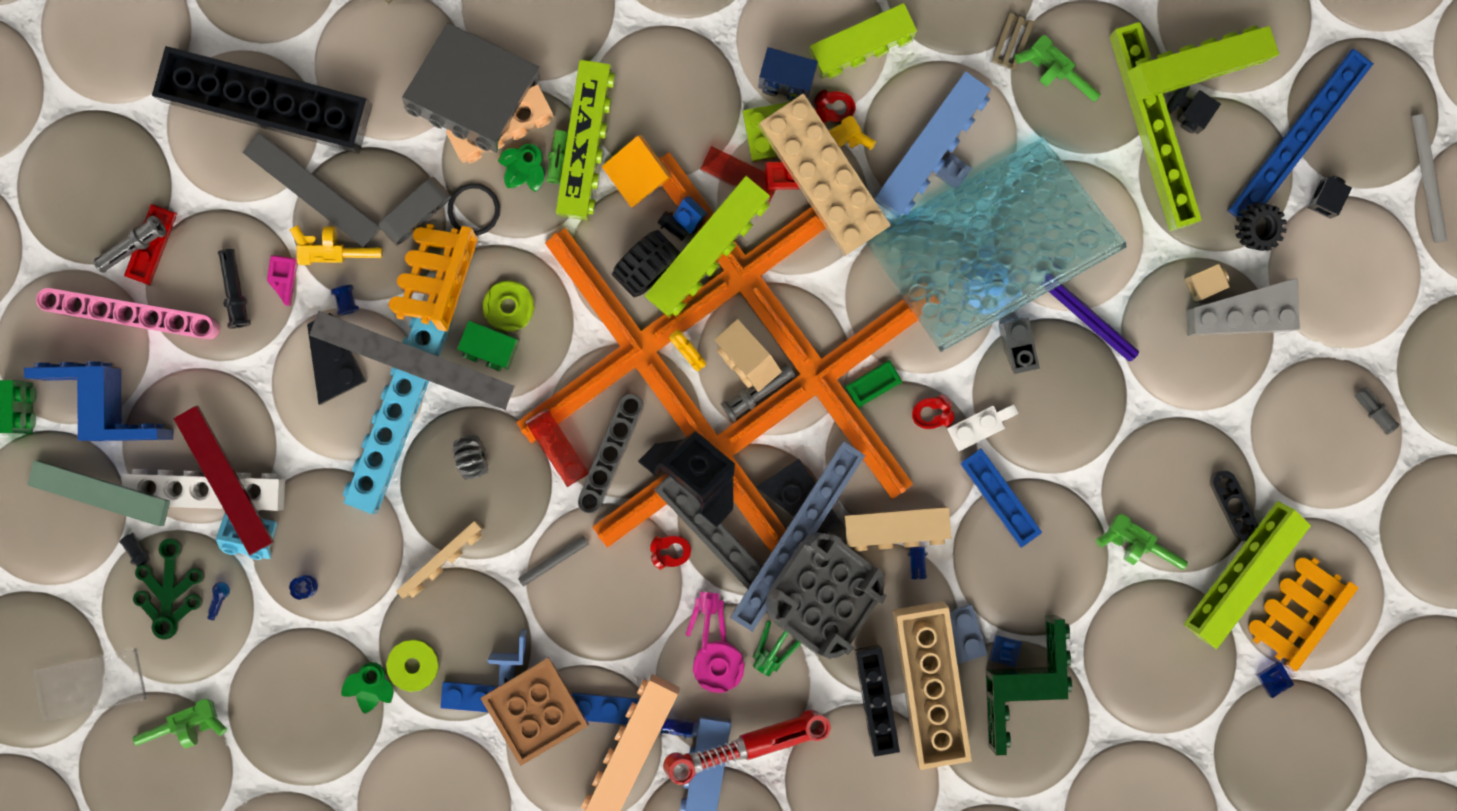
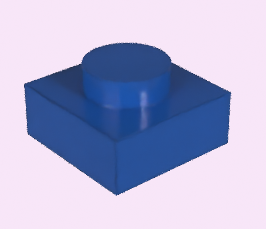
(690, 215)

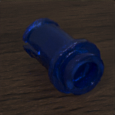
(918, 561)
(678, 728)

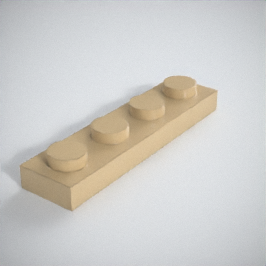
(433, 567)

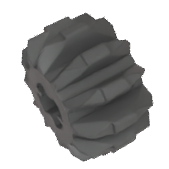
(470, 457)

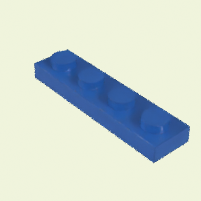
(1000, 498)

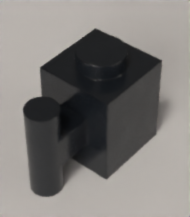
(1196, 111)

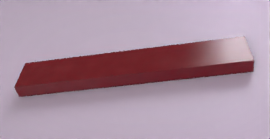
(223, 480)

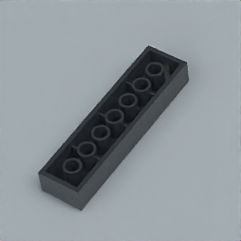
(262, 99)

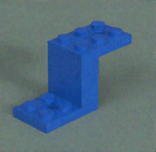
(98, 401)

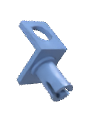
(508, 660)

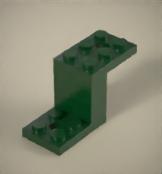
(1028, 684)

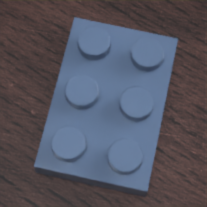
(966, 634)

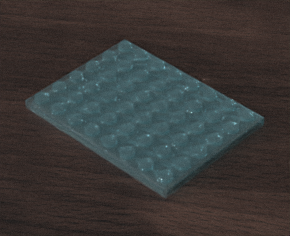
(994, 243)

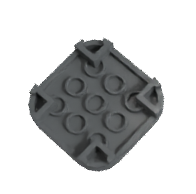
(825, 595)

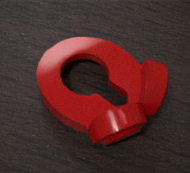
(826, 114)
(944, 419)
(664, 543)

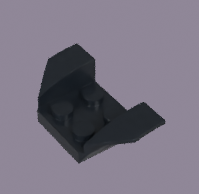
(699, 470)

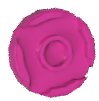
(718, 667)

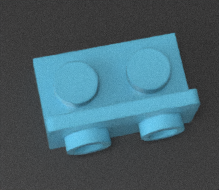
(231, 544)

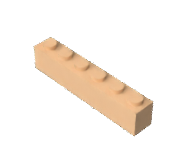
(632, 746)

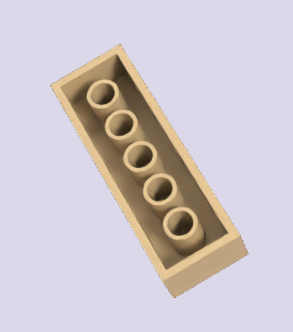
(824, 174)
(932, 685)

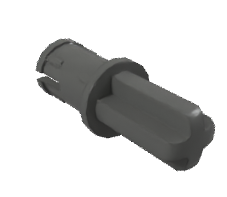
(1376, 410)

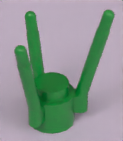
(767, 660)

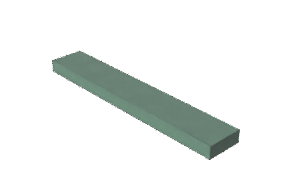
(99, 493)

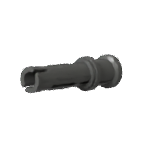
(138, 239)
(747, 398)

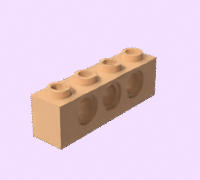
(516, 129)

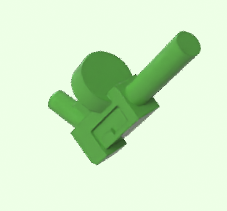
(1057, 65)
(1140, 541)
(184, 723)

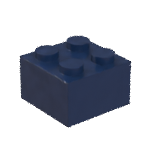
(786, 74)

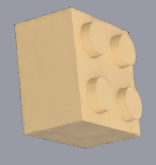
(746, 356)

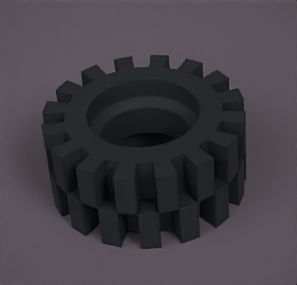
(1273, 226)

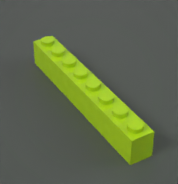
(1156, 134)

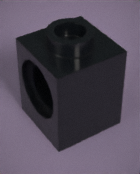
(1330, 196)

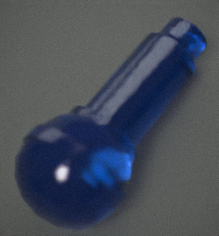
(220, 592)

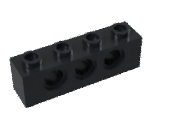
(876, 700)

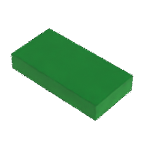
(873, 384)

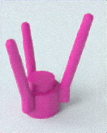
(709, 603)

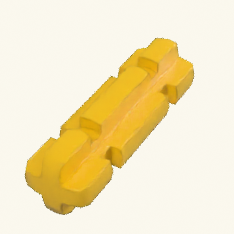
(687, 350)

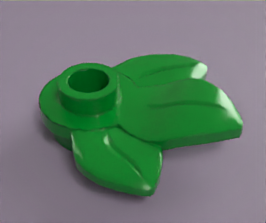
(520, 170)
(368, 690)

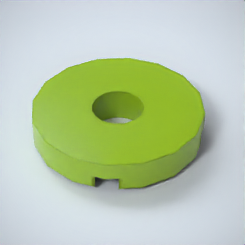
(493, 306)
(402, 676)

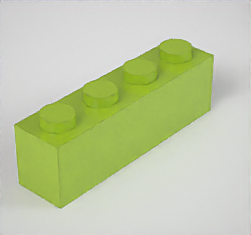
(862, 41)

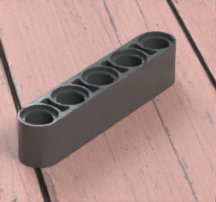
(601, 463)

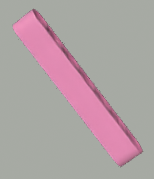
(116, 313)

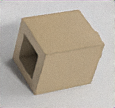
(1207, 282)

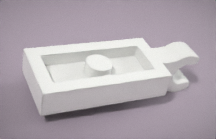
(979, 426)

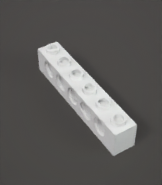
(270, 498)

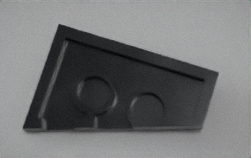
(333, 369)
(791, 488)

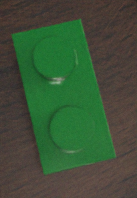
(487, 345)

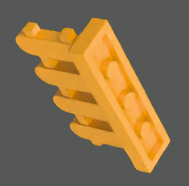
(449, 280)
(1300, 626)

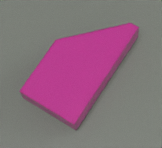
(282, 277)

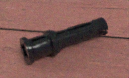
(234, 300)

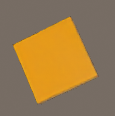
(636, 171)

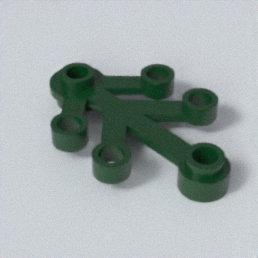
(167, 593)

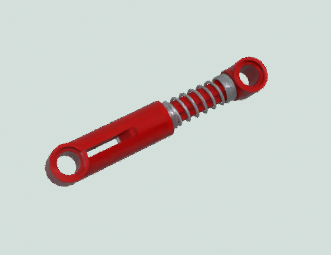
(749, 745)

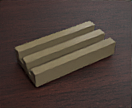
(1020, 22)

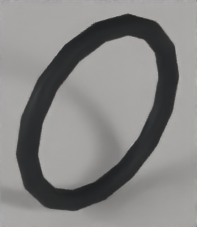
(483, 188)

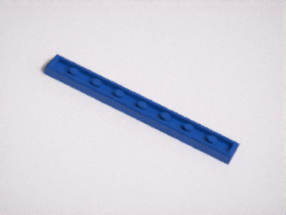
(1303, 132)

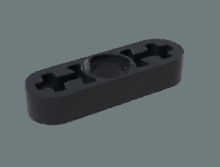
(1232, 485)

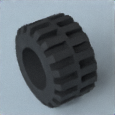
(645, 263)

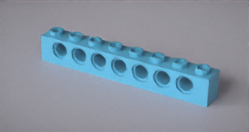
(354, 492)

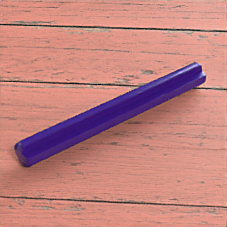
(1095, 322)

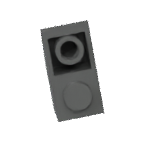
(1019, 345)

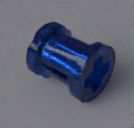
(344, 300)
(311, 586)

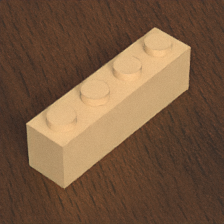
(897, 527)

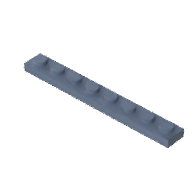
(804, 523)

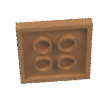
(534, 711)

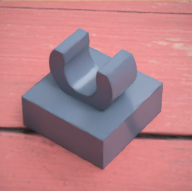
(953, 171)

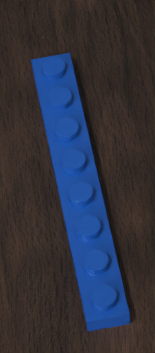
(593, 706)

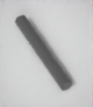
(553, 561)

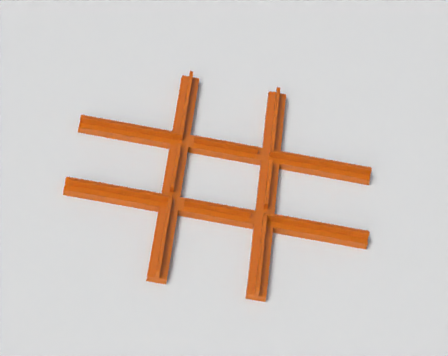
(640, 348)

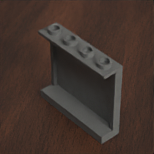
(470, 87)

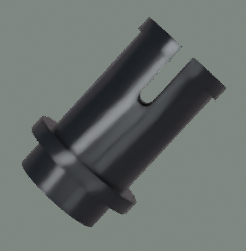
(670, 224)
(135, 550)

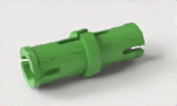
(559, 140)

